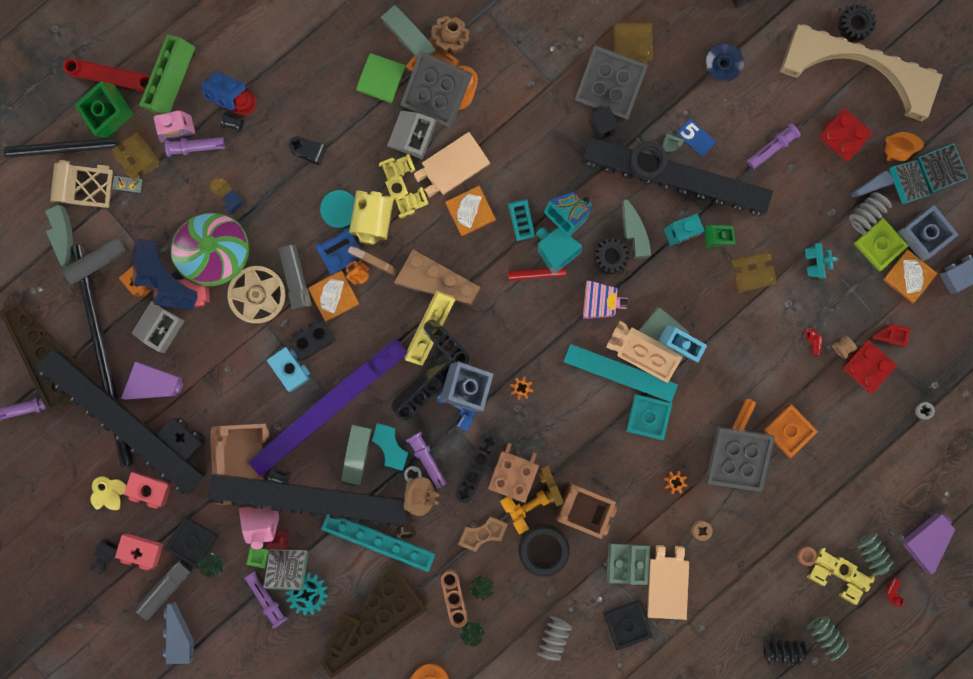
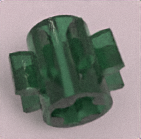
(210, 566)
(481, 587)
(472, 634)

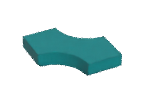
(394, 455)

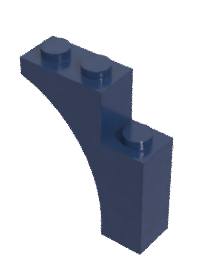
(150, 273)

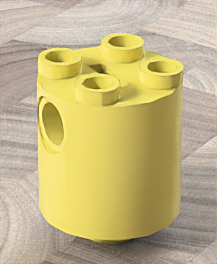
(371, 217)

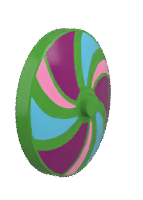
(210, 249)

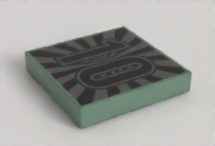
(286, 569)

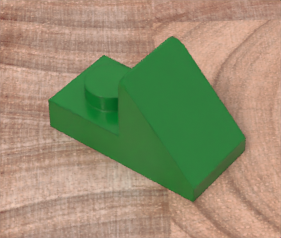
(719, 236)

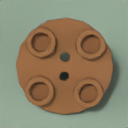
(420, 496)

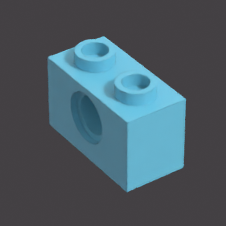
(682, 343)
(281, 360)

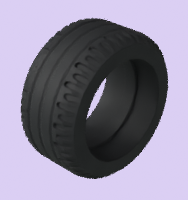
(548, 570)

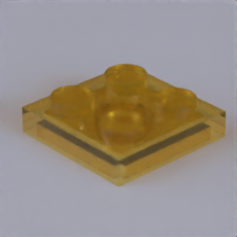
(634, 41)

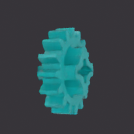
(309, 602)

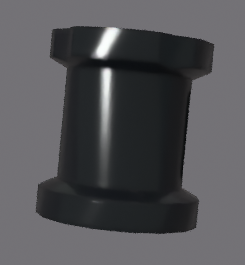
(232, 122)
(279, 476)

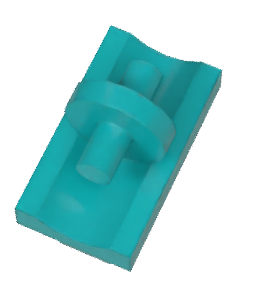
(819, 269)

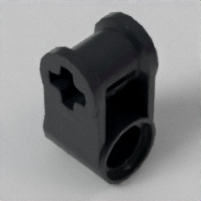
(310, 151)

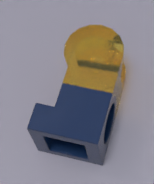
(228, 194)

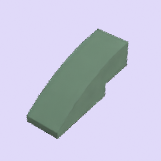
(406, 32)
(635, 231)
(60, 234)
(356, 454)

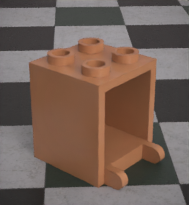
(513, 475)
(580, 509)

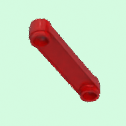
(98, 72)

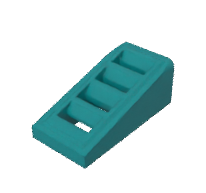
(511, 205)

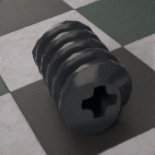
(784, 651)

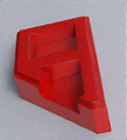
(893, 335)

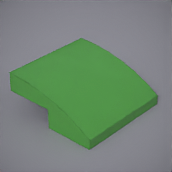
(381, 78)

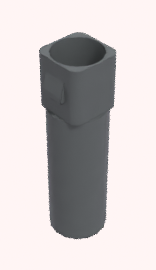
(93, 261)
(294, 276)
(163, 590)

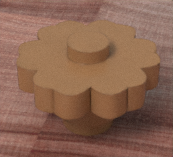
(449, 35)

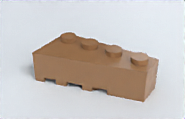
(428, 277)

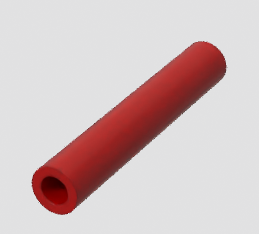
(534, 274)

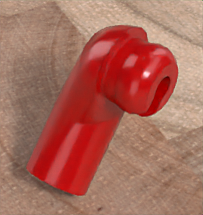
(815, 339)
(892, 593)

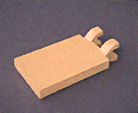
(452, 165)
(644, 352)
(668, 585)

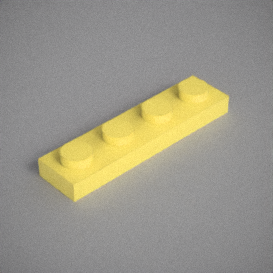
(421, 343)

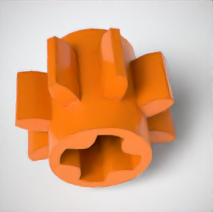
(357, 272)
(522, 383)
(676, 487)

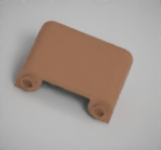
(234, 447)

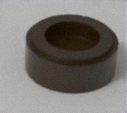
(406, 532)

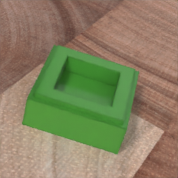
(258, 557)

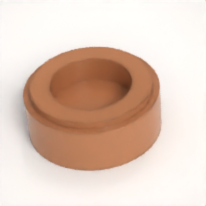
(806, 556)

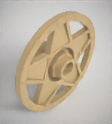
(256, 294)

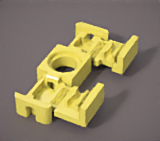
(407, 201)
(855, 585)

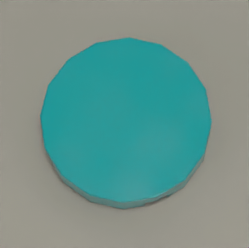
(337, 209)

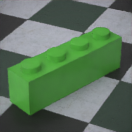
(167, 75)

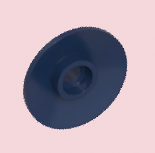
(728, 54)

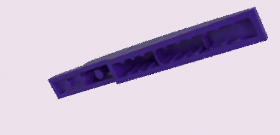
(327, 407)

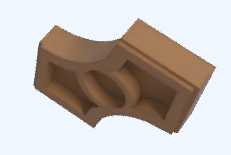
(366, 257)
(491, 530)

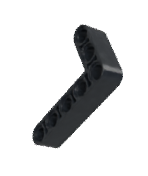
(433, 372)

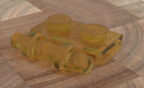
(140, 152)
(756, 278)

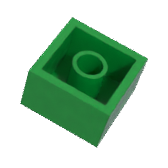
(104, 109)

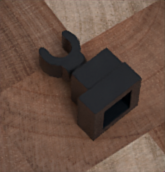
(104, 551)

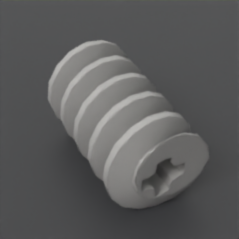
(868, 211)
(555, 639)

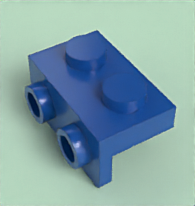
(222, 89)

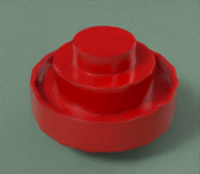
(245, 103)

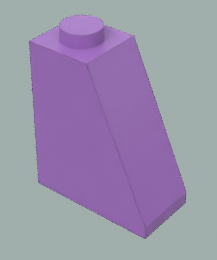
(151, 383)
(930, 541)

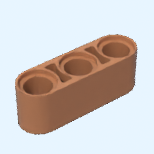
(458, 607)

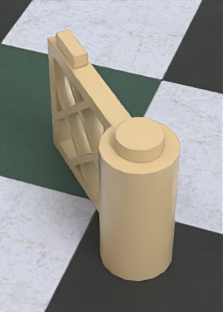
(65, 182)

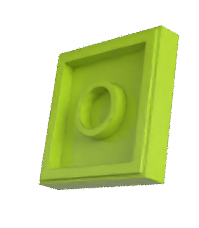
(881, 244)

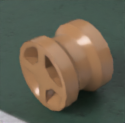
(844, 347)
(697, 530)

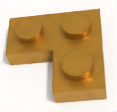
(553, 492)

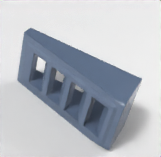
(880, 181)

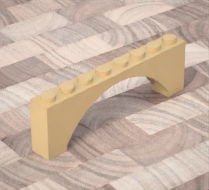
(913, 83)

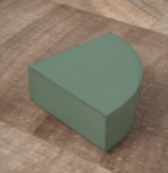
(671, 143)

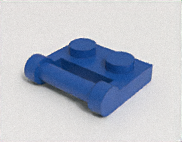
(340, 258)

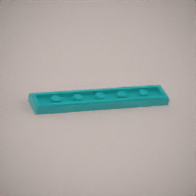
(620, 373)
(379, 542)

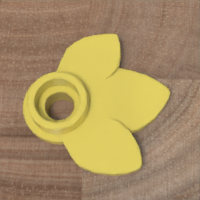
(109, 495)

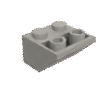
(412, 133)
(157, 327)

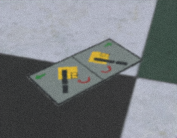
(126, 184)

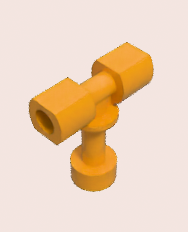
(518, 512)

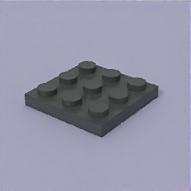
(611, 81)
(436, 89)
(739, 459)

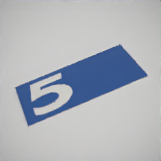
(696, 137)

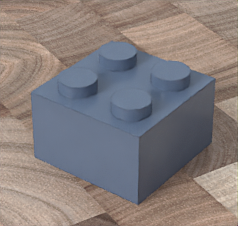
(928, 233)
(466, 387)

